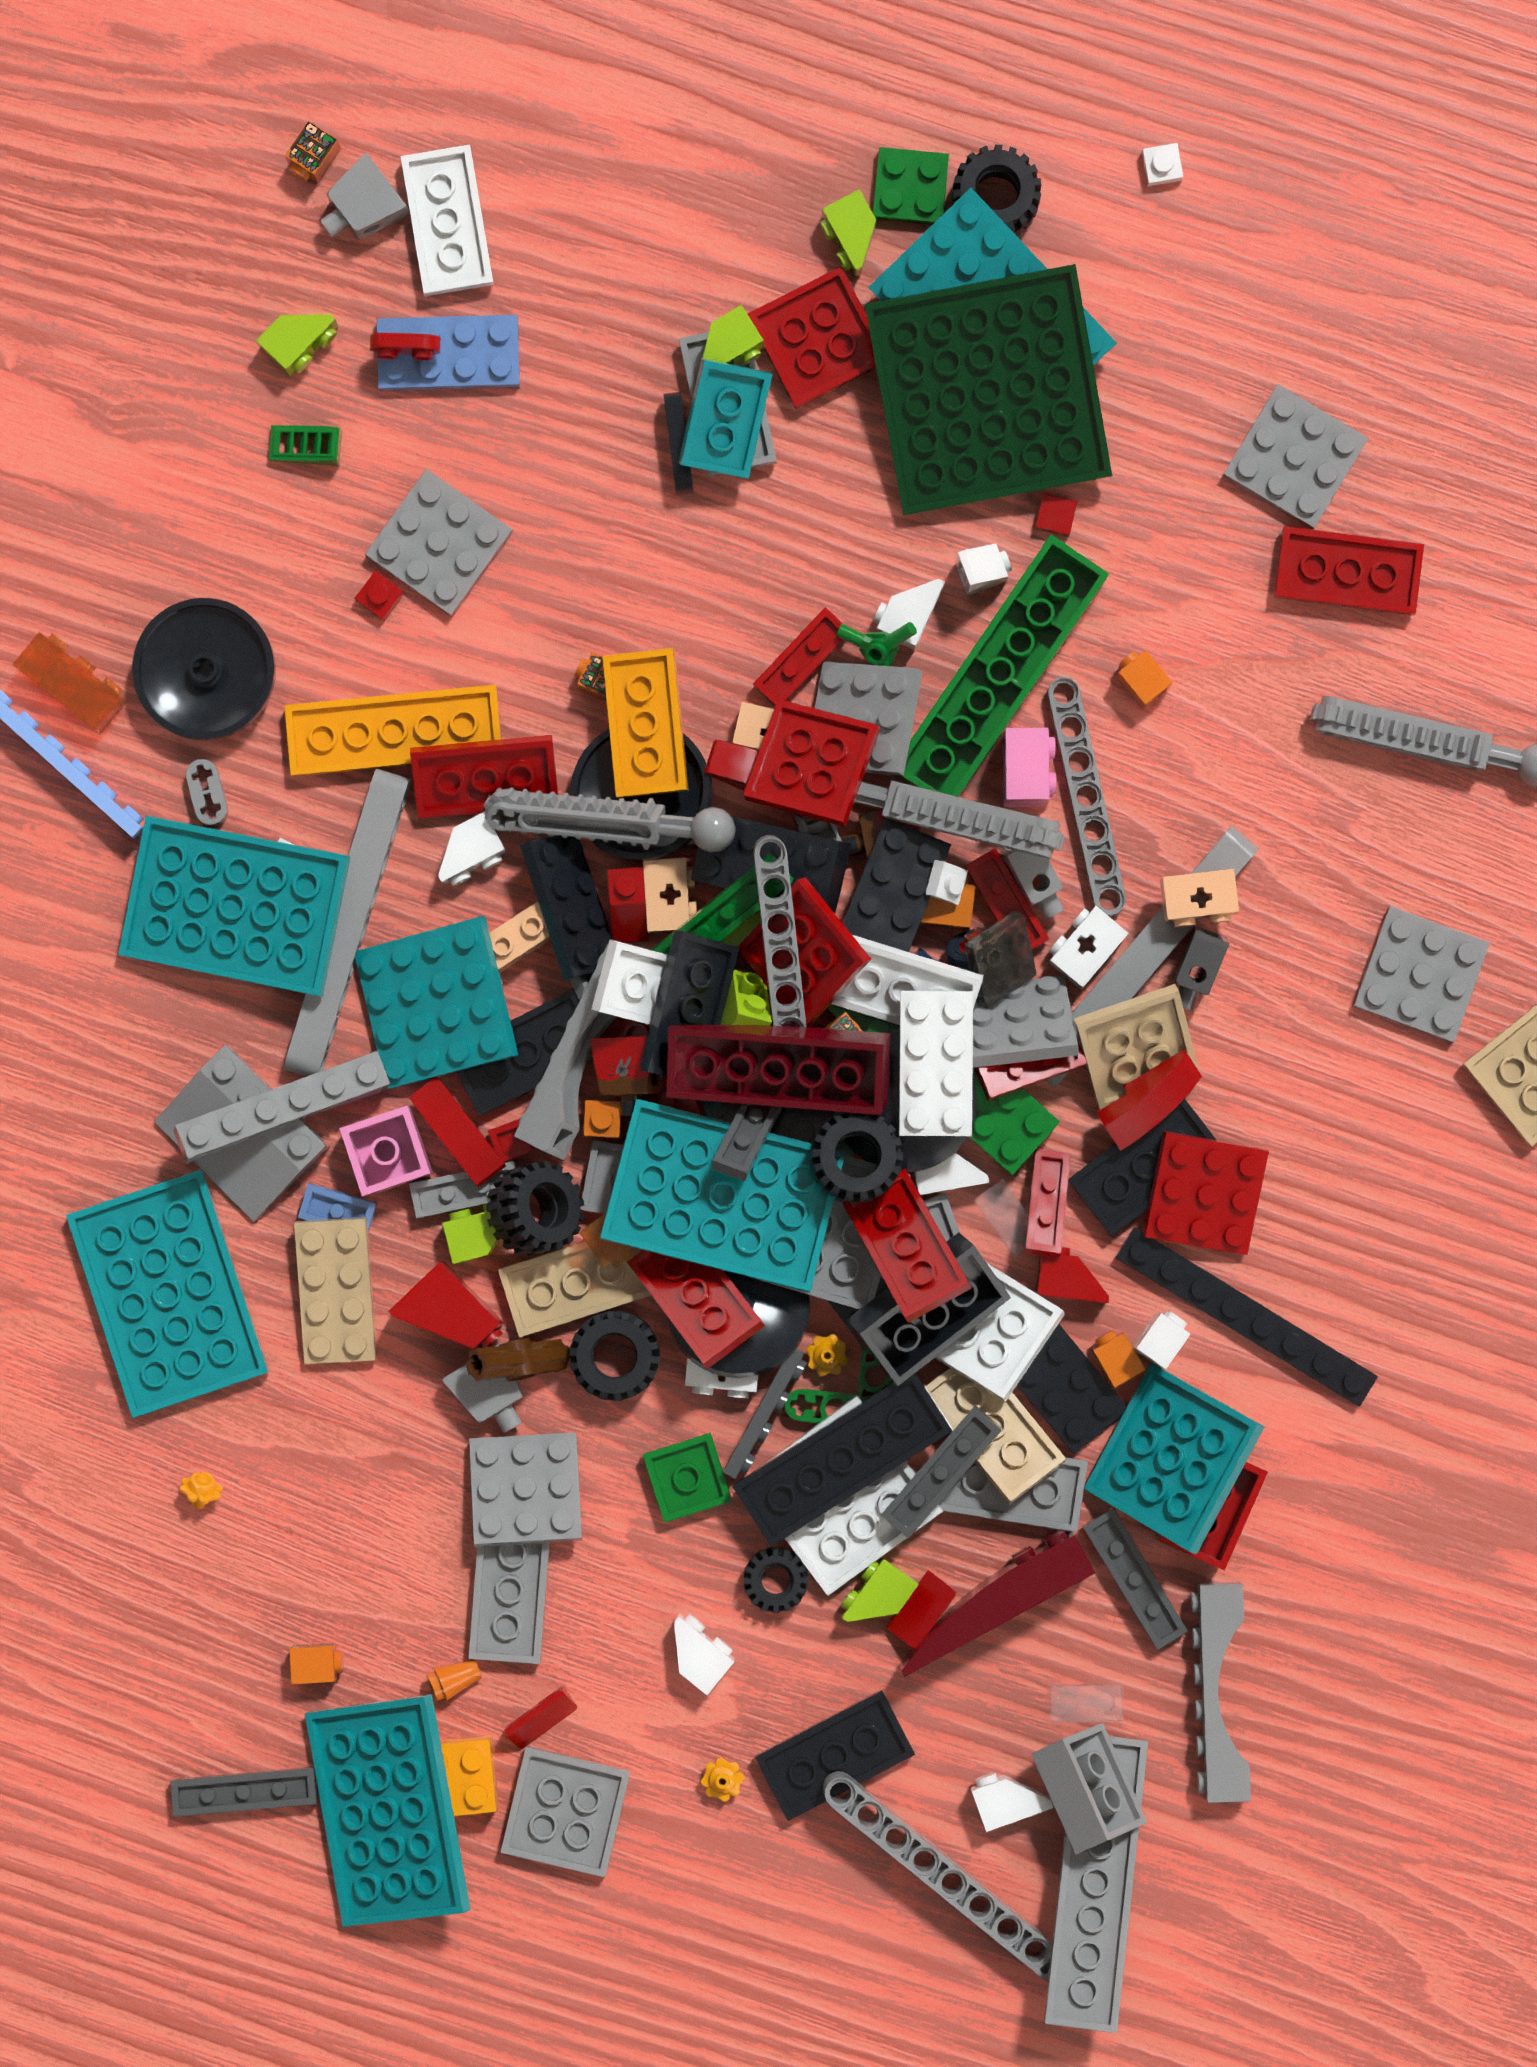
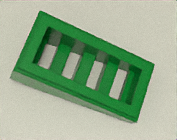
(333, 434)

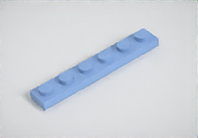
(74, 771)

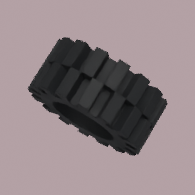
(753, 1579)

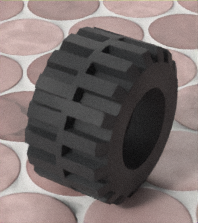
(1007, 166)
(847, 1187)
(512, 1212)
(583, 1355)

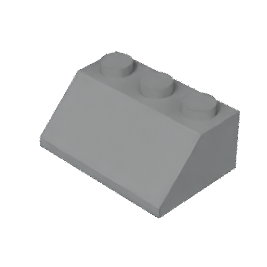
(1089, 1788)

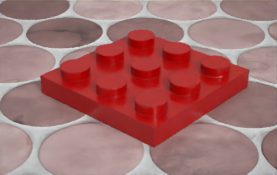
(816, 337)
(811, 762)
(825, 951)
(1205, 1193)

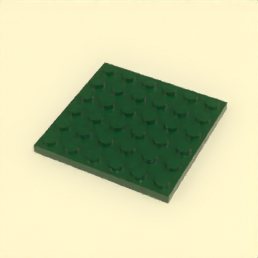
(989, 389)

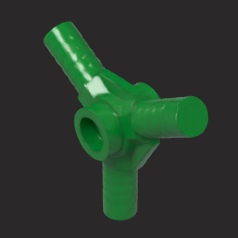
(877, 647)

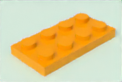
(645, 723)

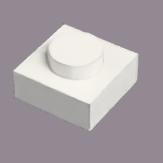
(1162, 164)
(946, 882)

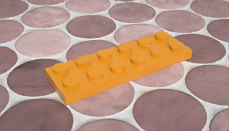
(383, 728)

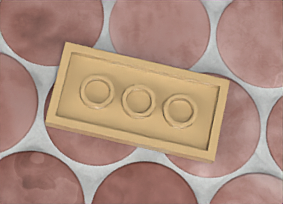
(566, 1288)
(335, 1290)
(1019, 1453)

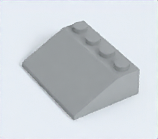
(259, 1167)

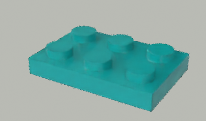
(725, 418)

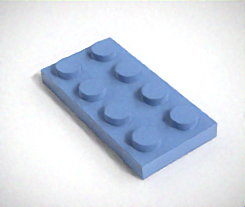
(472, 354)

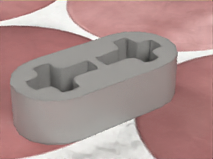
(215, 789)

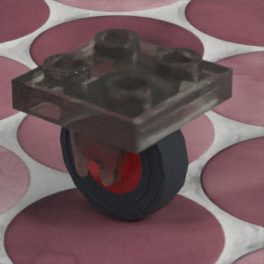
(998, 953)

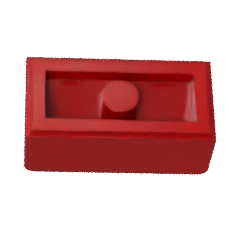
(922, 1609)
(540, 1718)

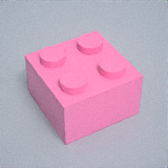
(1026, 767)
(386, 1151)

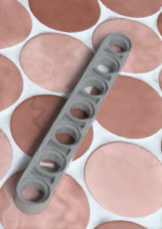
(1087, 778)
(786, 940)

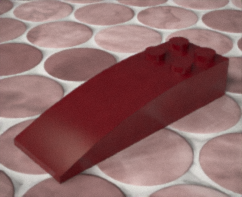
(780, 1066)
(1004, 1595)

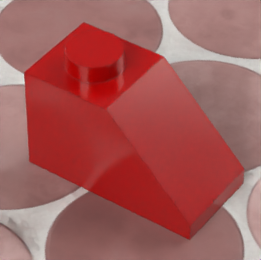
(628, 904)
(1068, 1279)

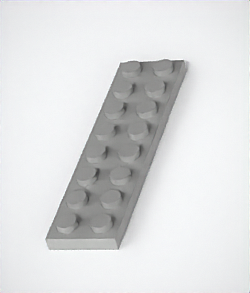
(1095, 1919)

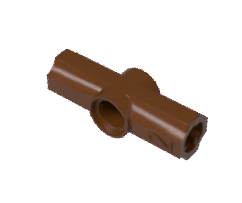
(517, 1360)

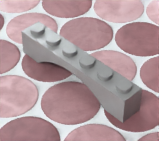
(280, 1106)
(553, 1112)
(1219, 1617)

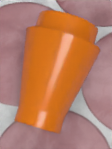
(453, 1678)

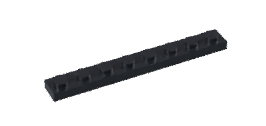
(1246, 1317)

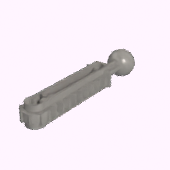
(1420, 737)
(964, 818)
(605, 819)

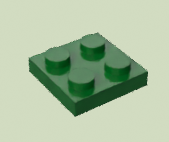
(910, 186)
(687, 1477)

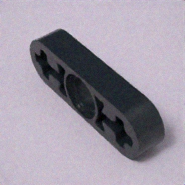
(676, 433)

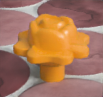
(827, 1355)
(200, 1489)
(722, 1779)

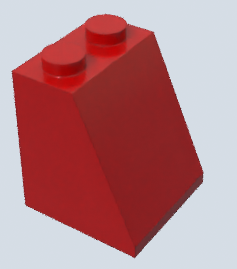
(449, 1308)

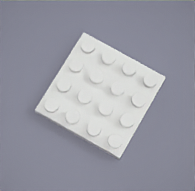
(853, 1531)

